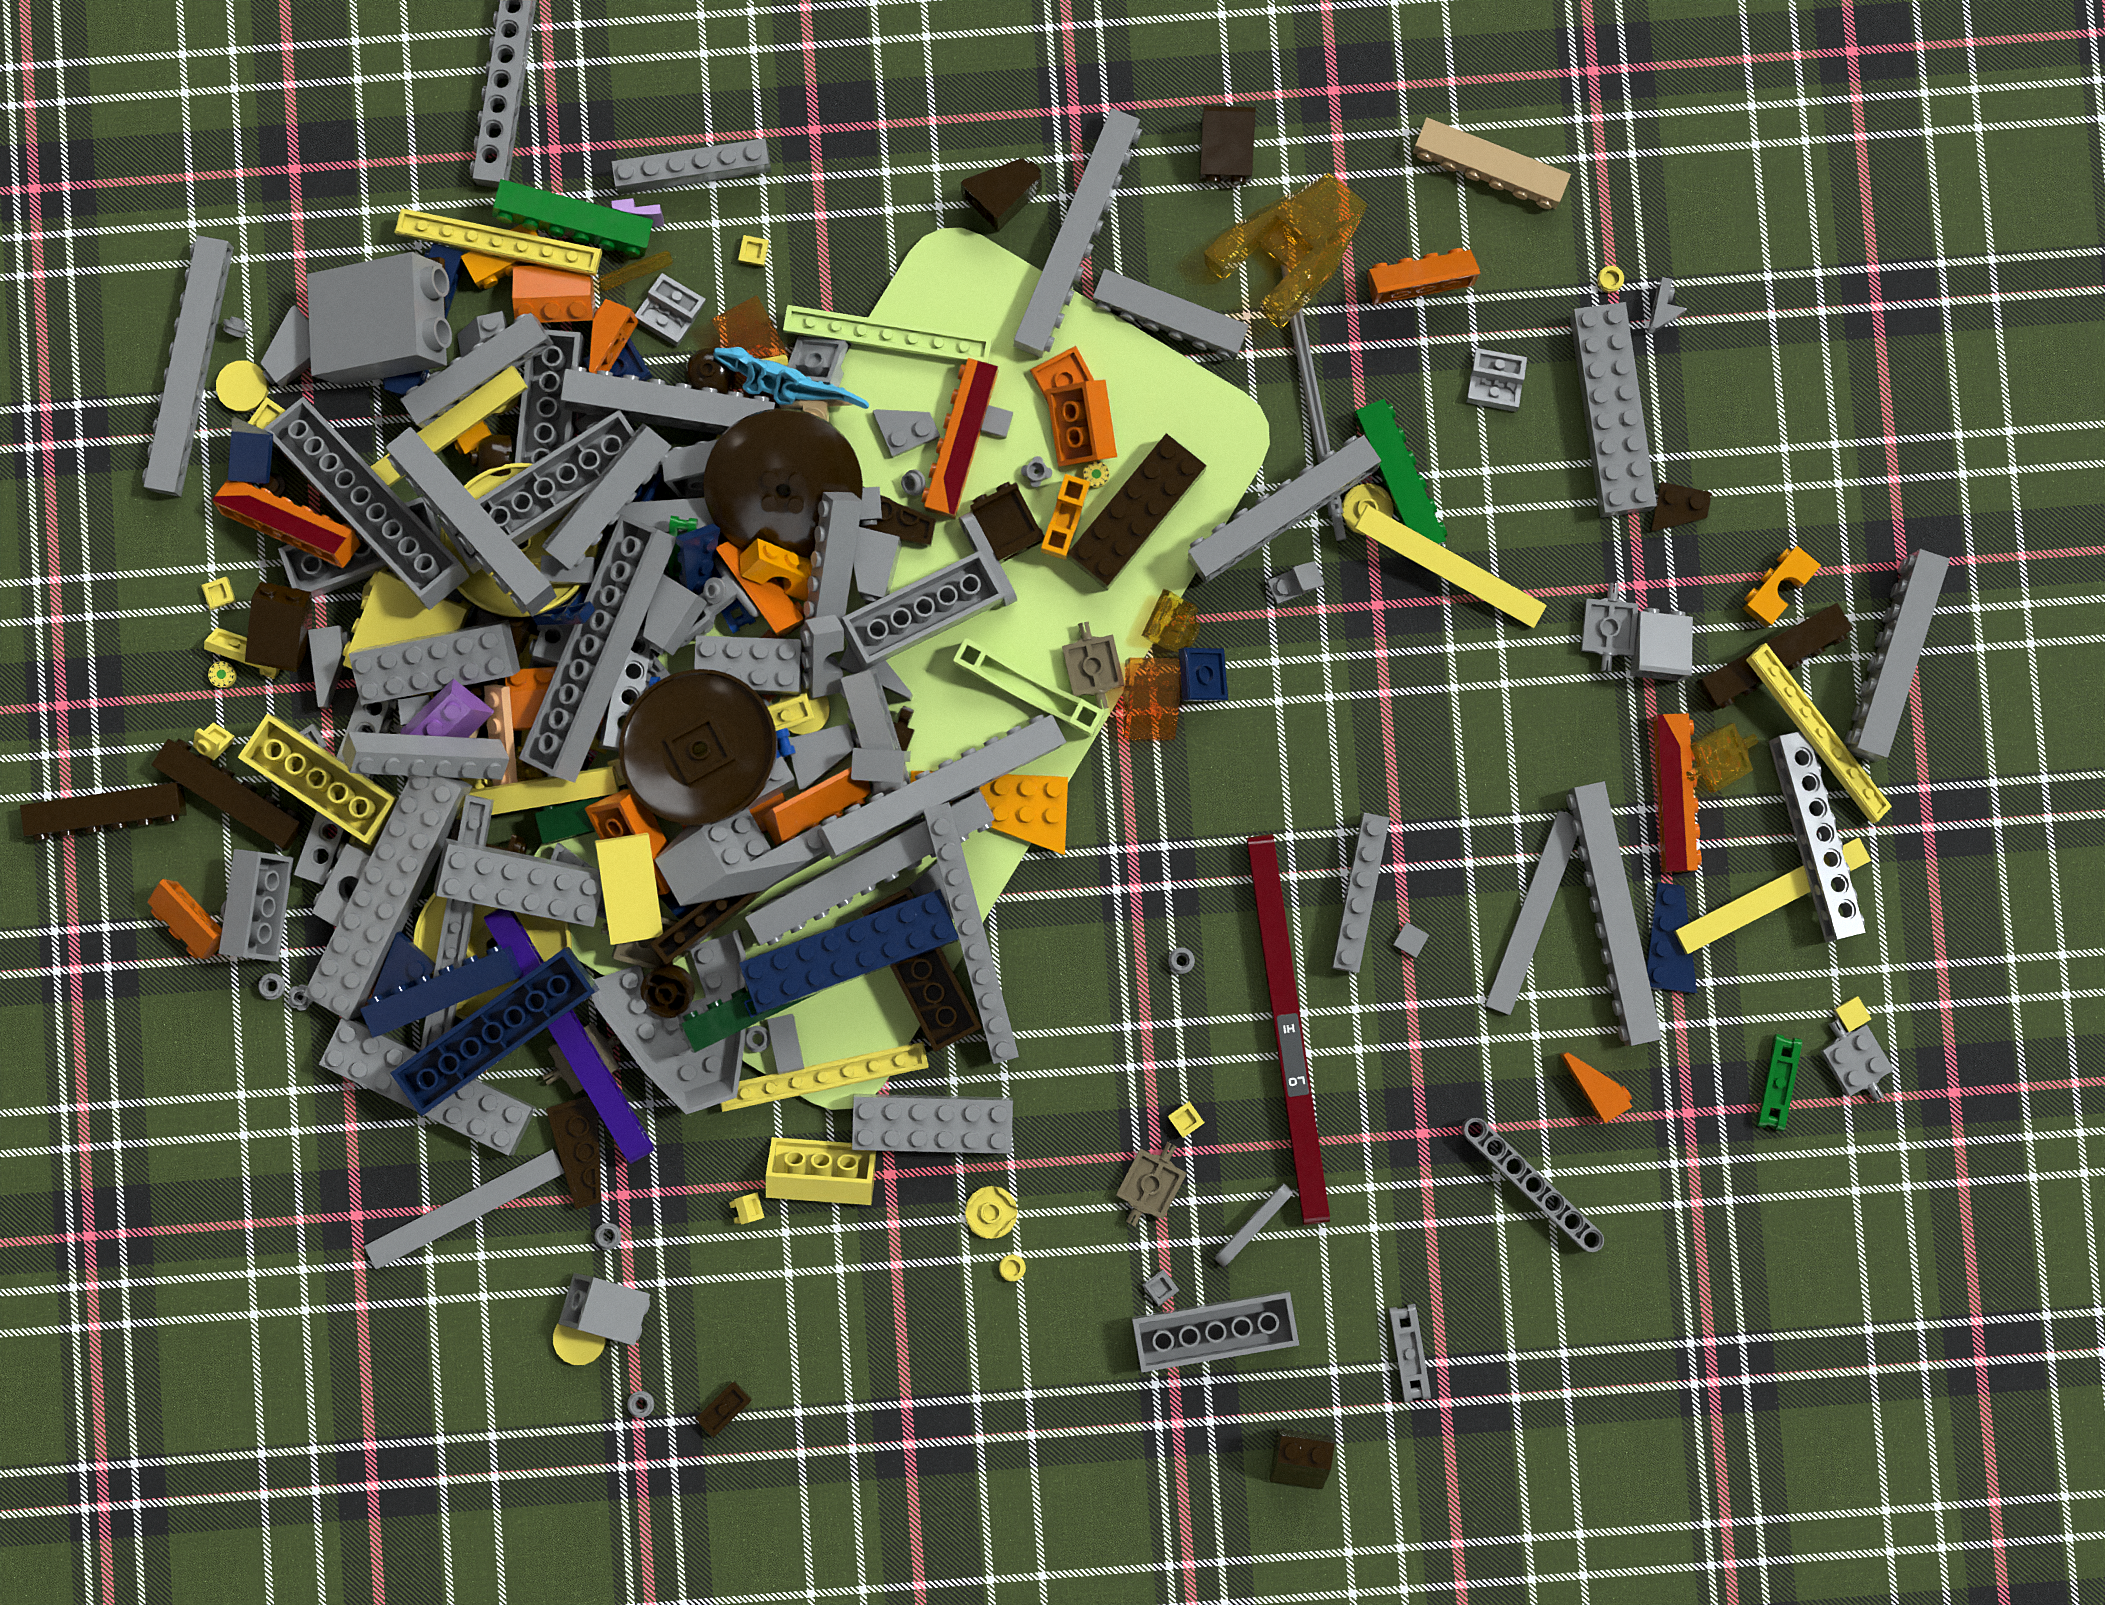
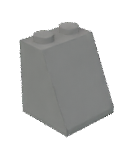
(875, 563)
(1663, 646)
(604, 1309)

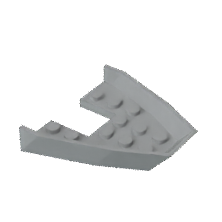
(658, 1043)

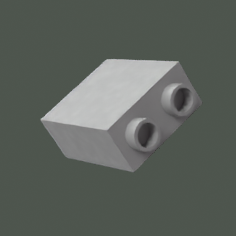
(378, 319)

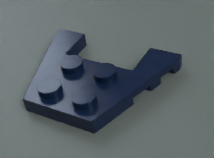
(570, 612)

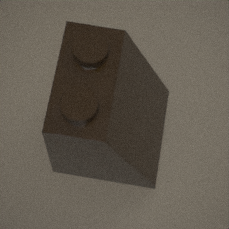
(1227, 144)
(1002, 191)
(279, 626)
(1301, 1458)

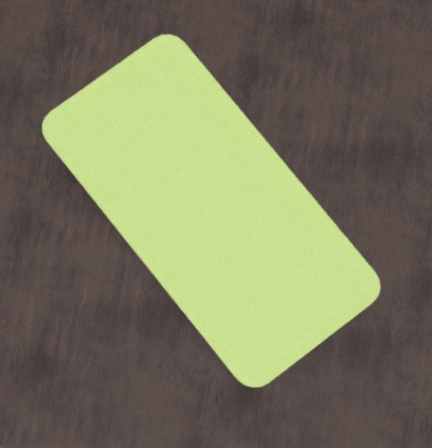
(980, 289)

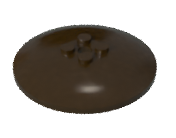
(772, 451)
(672, 721)

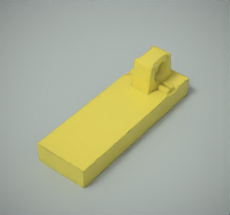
(234, 647)

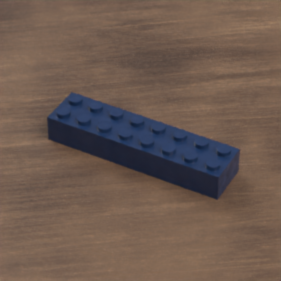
(848, 952)
(494, 1031)

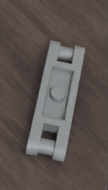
(1409, 1353)

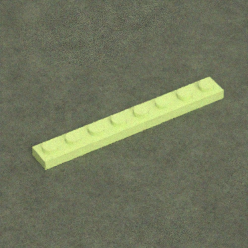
(887, 334)

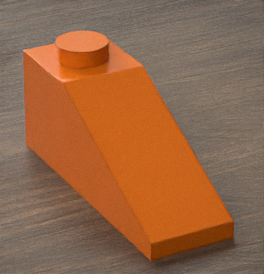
(610, 332)
(1600, 1091)

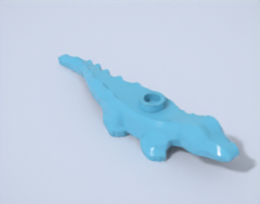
(781, 381)

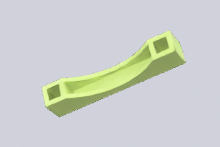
(1028, 688)

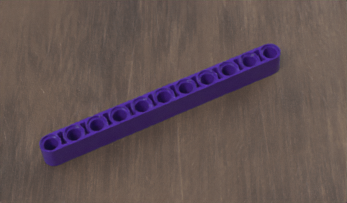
(577, 1047)

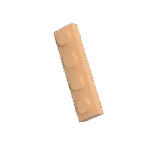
(501, 727)

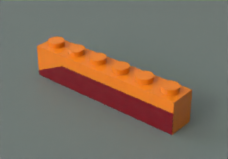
(961, 438)
(287, 521)
(1676, 793)

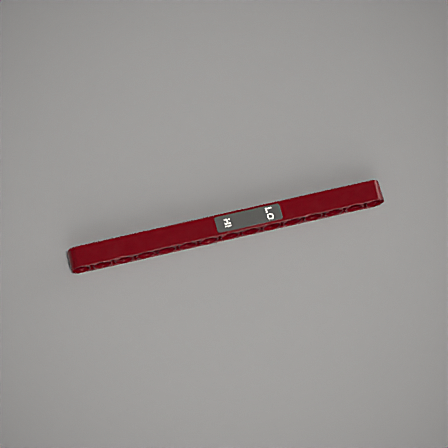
(1288, 1030)

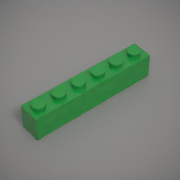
(572, 218)
(1398, 471)

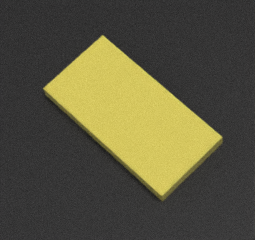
(629, 888)

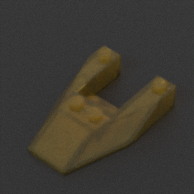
(1303, 233)

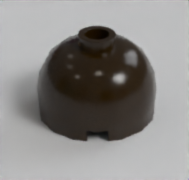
(706, 371)
(492, 453)
(668, 990)

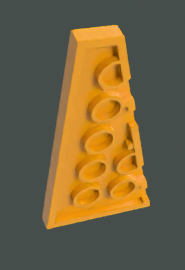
(1028, 808)

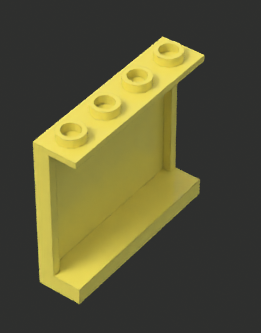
(397, 614)

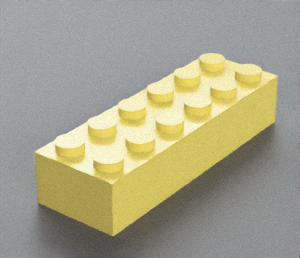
(319, 779)

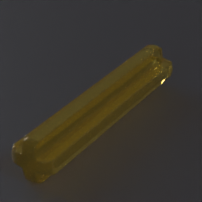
(635, 270)

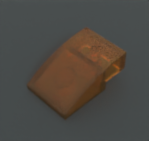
(751, 329)
(1151, 698)

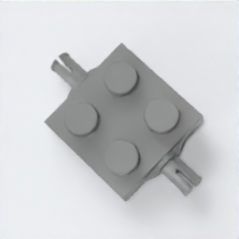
(1609, 627)
(1856, 1060)

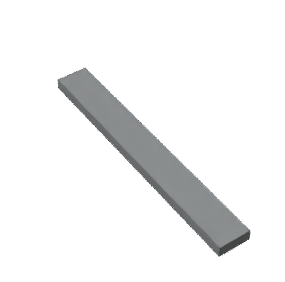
(1533, 915)
(464, 1209)

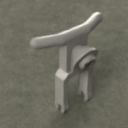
(718, 595)

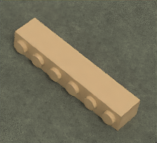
(1491, 164)

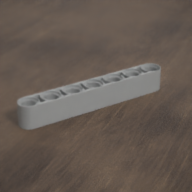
(1544, 1188)

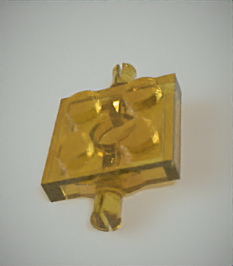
(1721, 757)

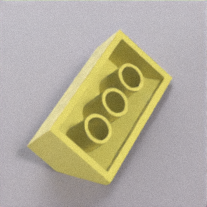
(820, 1171)

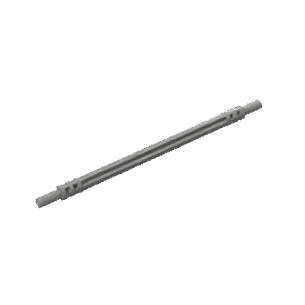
(1314, 407)

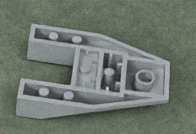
(734, 855)

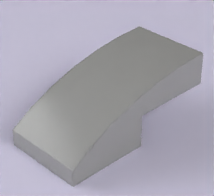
(785, 1044)

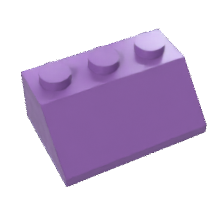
(450, 714)

